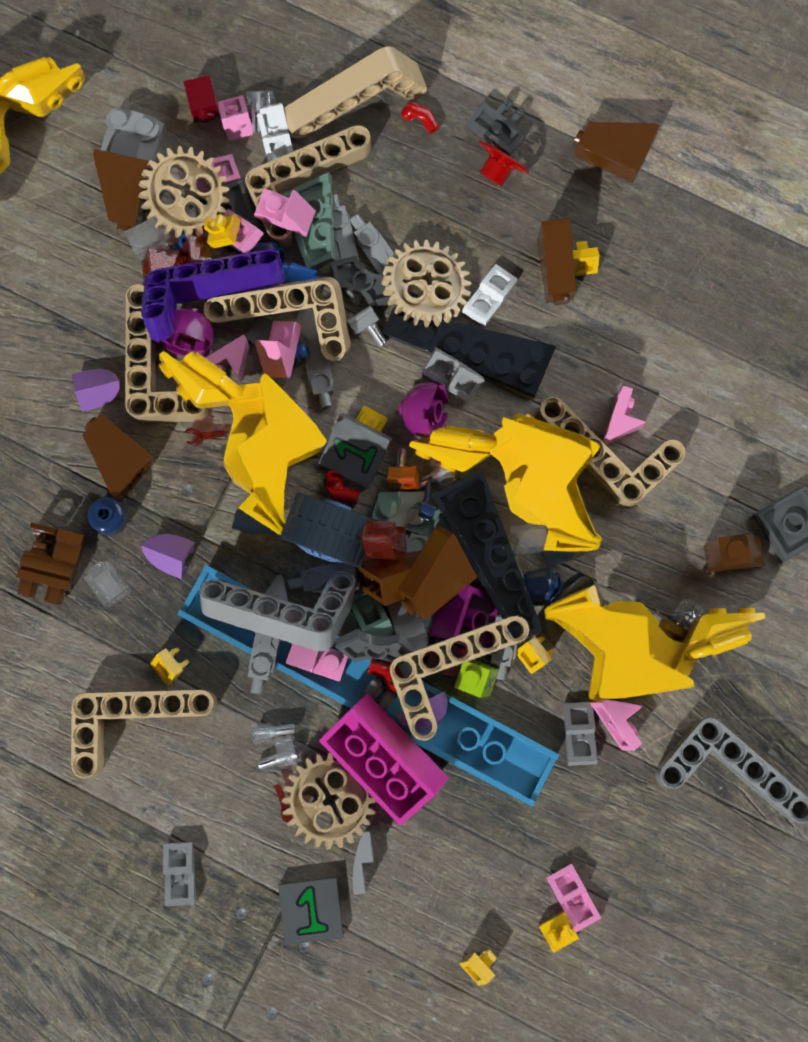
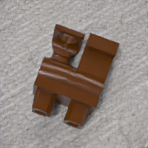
(52, 571)

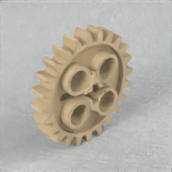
(193, 170)
(426, 283)
(305, 813)

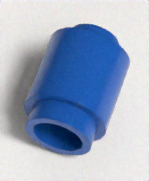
(296, 272)

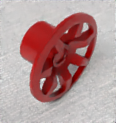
(499, 165)

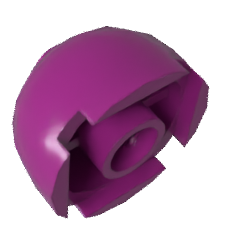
(191, 333)
(424, 408)

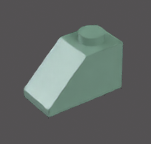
(371, 616)

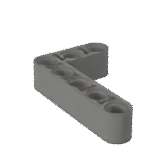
(279, 618)
(737, 764)

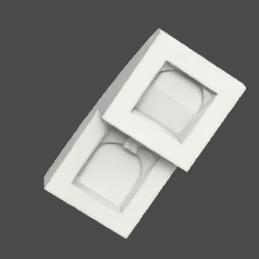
(274, 131)
(490, 295)

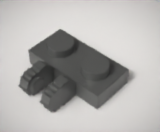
(497, 129)

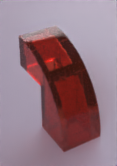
(193, 250)
(384, 540)

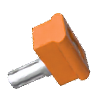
(401, 476)

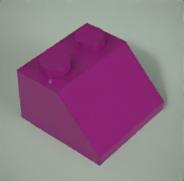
(465, 613)

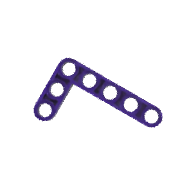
(204, 280)

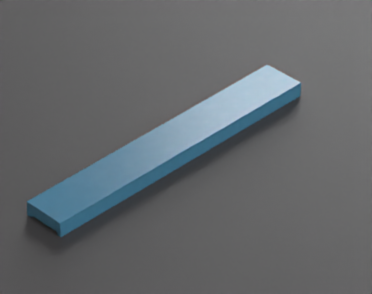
(462, 737)

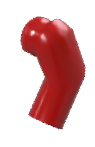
(423, 114)
(337, 489)
(383, 670)

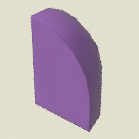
(95, 388)
(168, 553)
(439, 707)

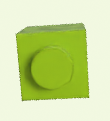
(476, 678)

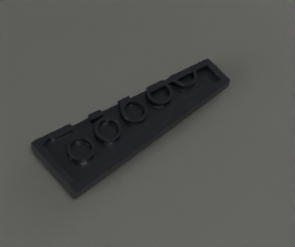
(492, 354)
(480, 532)

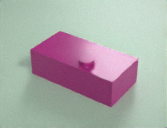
(384, 759)

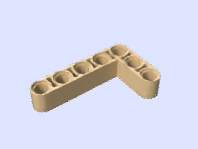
(352, 87)
(300, 174)
(286, 303)
(147, 367)
(607, 458)
(447, 660)
(130, 709)

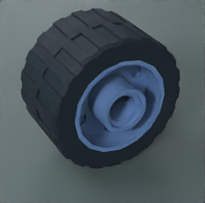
(326, 529)

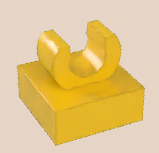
(222, 230)
(585, 259)
(372, 418)
(534, 654)
(167, 666)
(558, 931)
(478, 966)

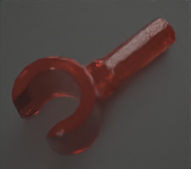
(200, 436)
(279, 791)

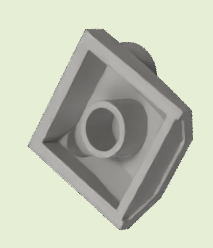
(133, 134)

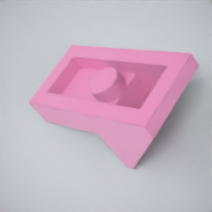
(235, 118)
(289, 213)
(247, 235)
(279, 352)
(232, 354)
(619, 423)
(324, 663)
(614, 717)

